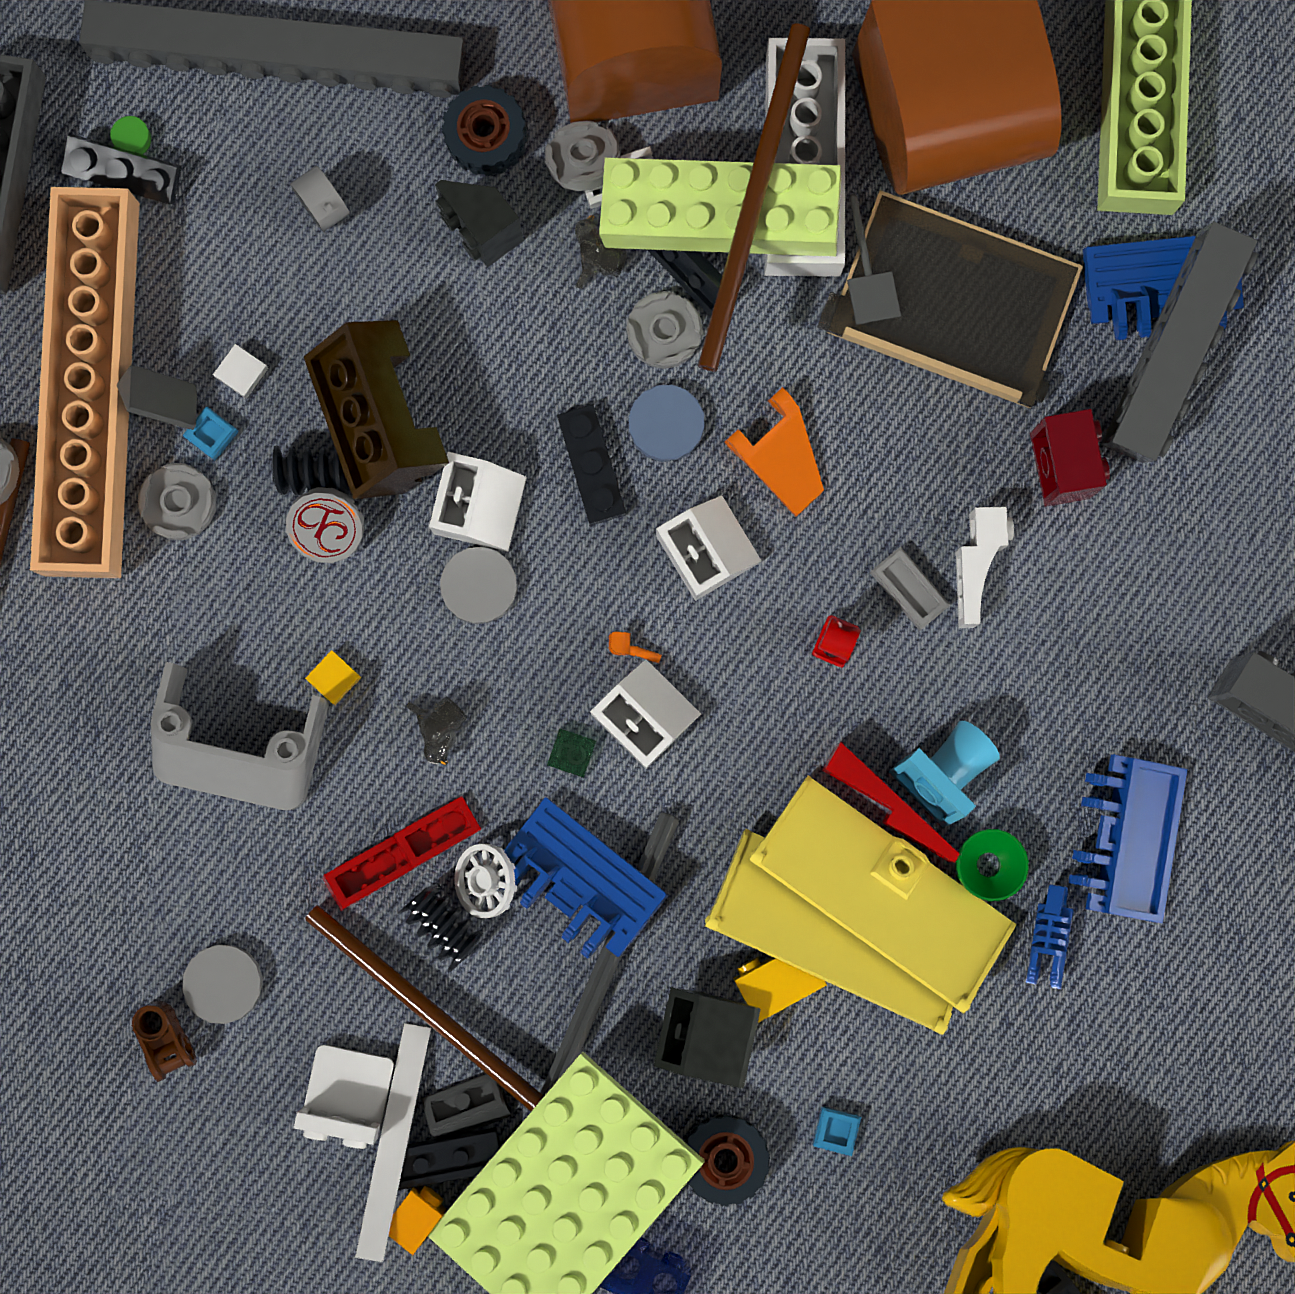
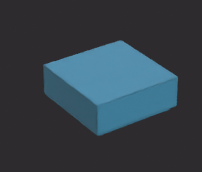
(211, 433)
(836, 1130)

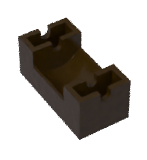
(369, 412)

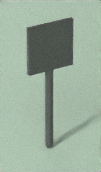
(873, 295)

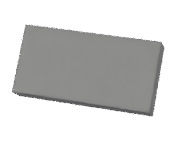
(910, 588)

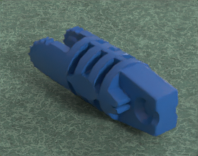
(1051, 935)

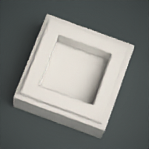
(240, 371)

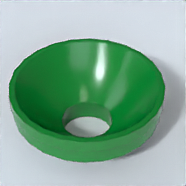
(1011, 859)

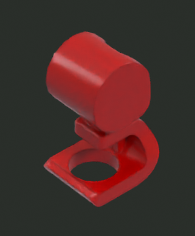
(838, 639)

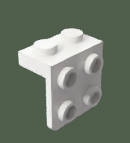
(346, 1096)

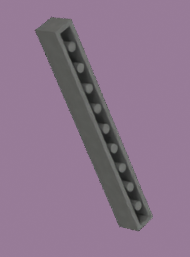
(273, 48)

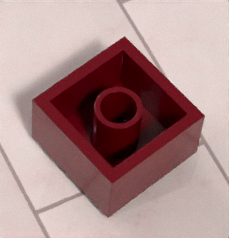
(1069, 457)

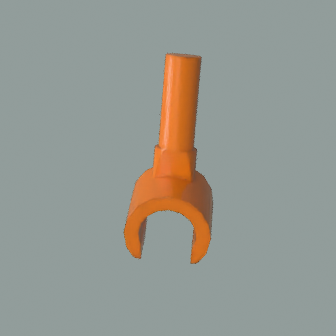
(620, 645)

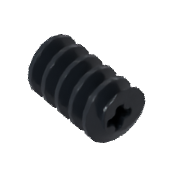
(307, 471)
(442, 925)

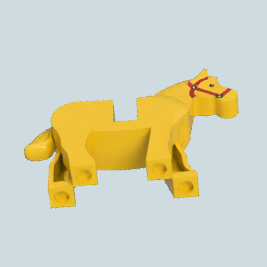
(1060, 1209)

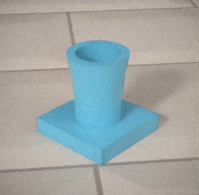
(939, 779)

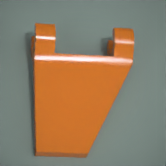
(783, 456)

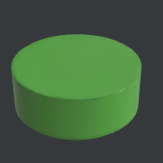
(131, 134)

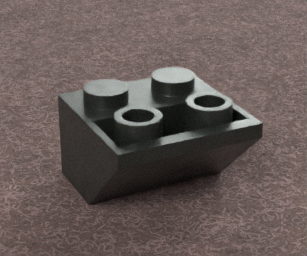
(482, 217)
(707, 1037)

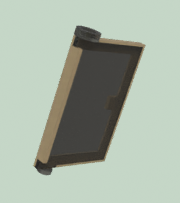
(965, 297)

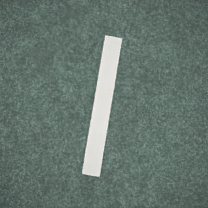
(393, 1143)

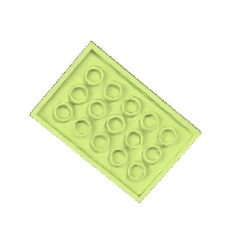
(567, 1190)

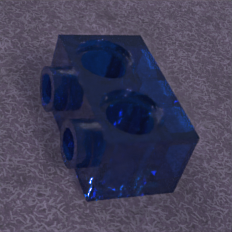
(651, 1264)

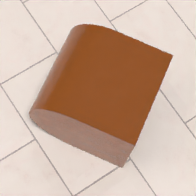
(635, 56)
(957, 88)

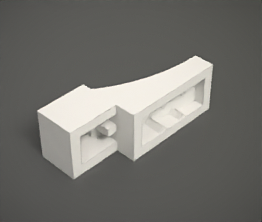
(988, 534)

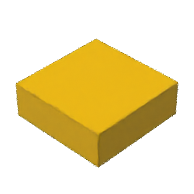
(333, 677)

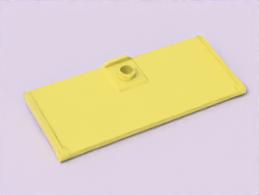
(884, 893)
(784, 925)

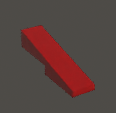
(900, 817)
(401, 853)

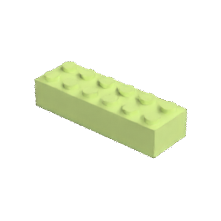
(1144, 106)
(699, 203)

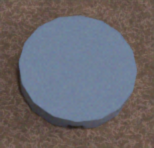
(666, 423)

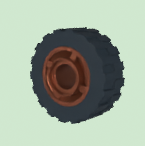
(479, 108)
(751, 1165)

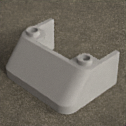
(273, 781)

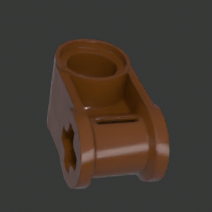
(164, 1042)

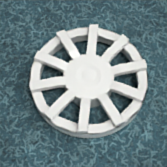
(485, 880)

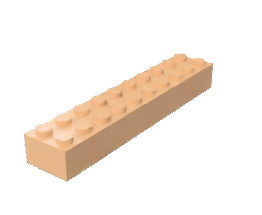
(82, 360)

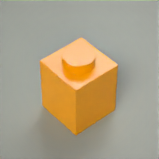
(416, 1218)

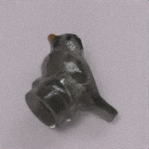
(594, 255)
(438, 728)

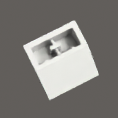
(477, 502)
(707, 546)
(645, 713)

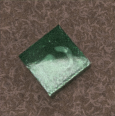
(571, 753)

